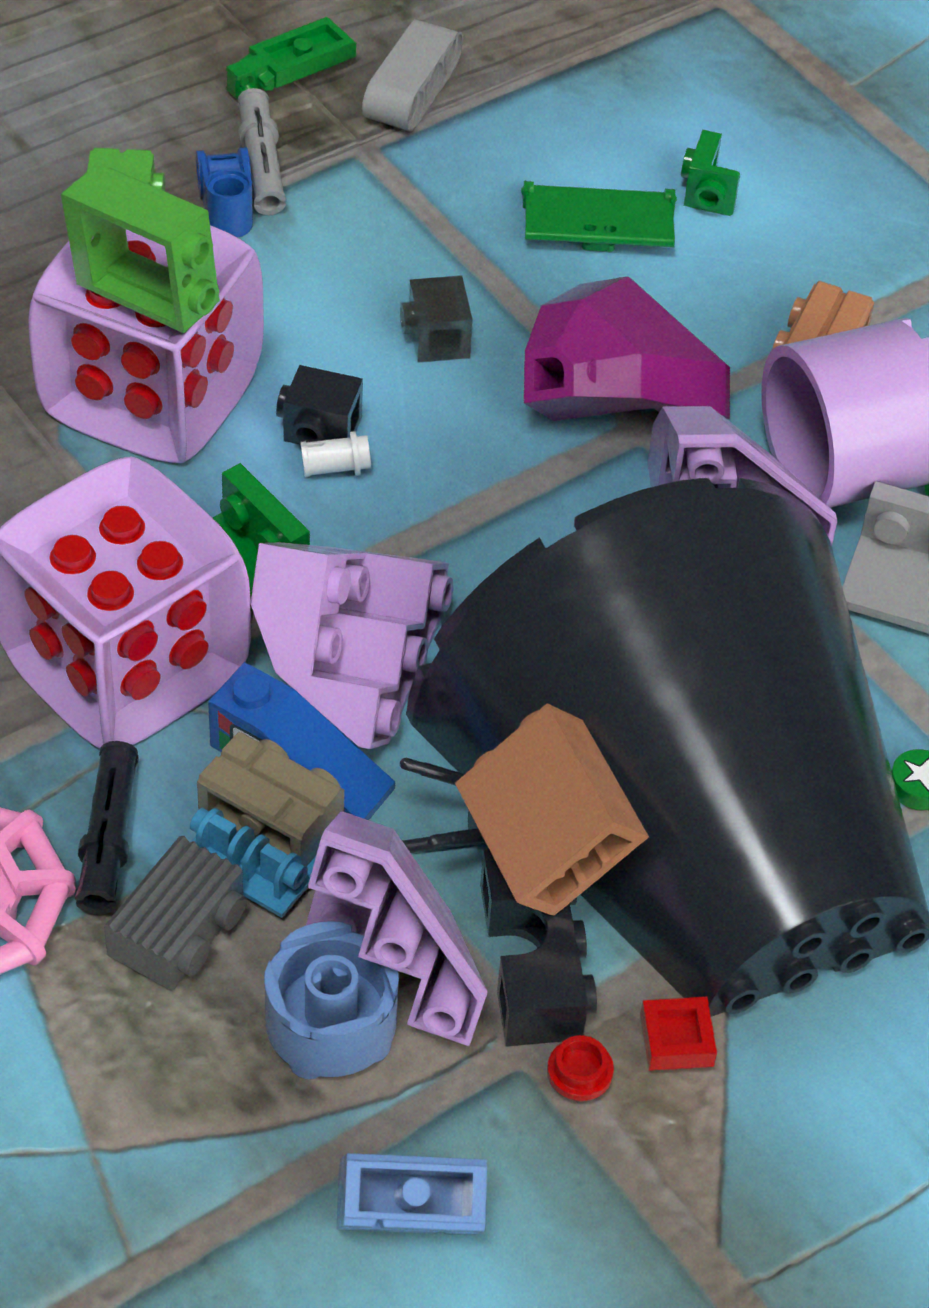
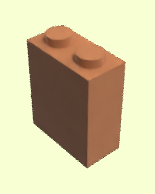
(550, 810)

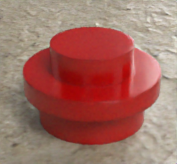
(580, 1068)

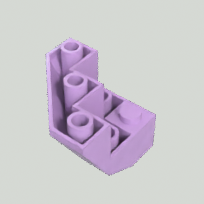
(704, 444)
(349, 629)
(377, 886)

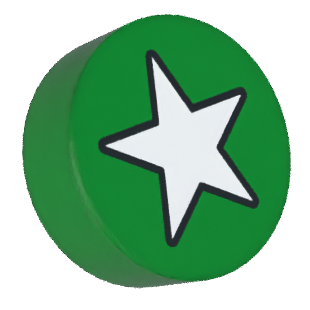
(912, 778)

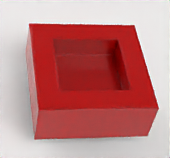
(678, 1033)

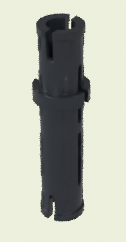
(104, 846)

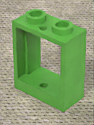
(110, 202)

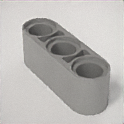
(412, 75)

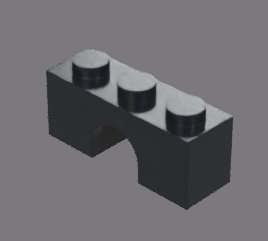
(541, 991)

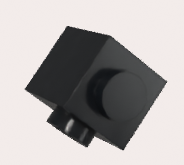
(320, 405)

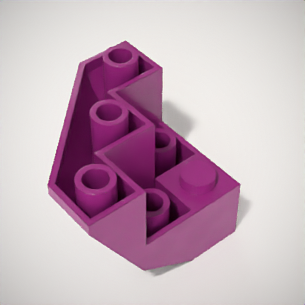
(616, 352)

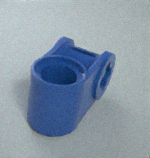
(226, 190)

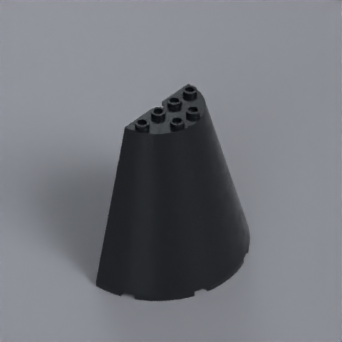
(733, 712)

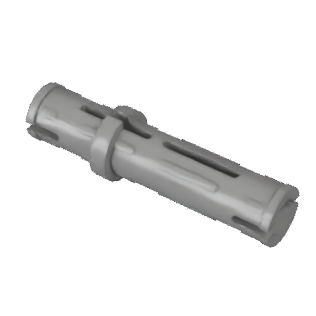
(262, 151)

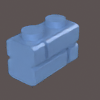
(412, 1194)

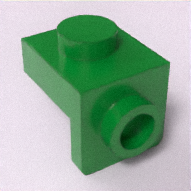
(708, 185)

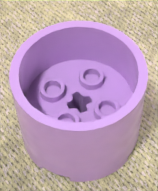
(850, 410)

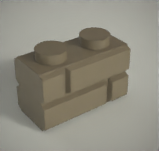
(271, 794)

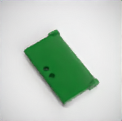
(599, 216)

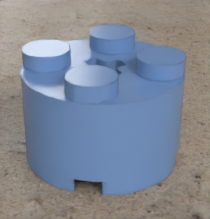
(326, 1004)

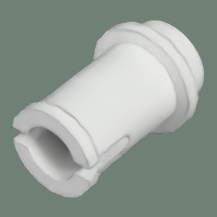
(336, 455)

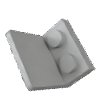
(892, 559)

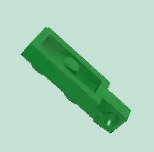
(290, 57)

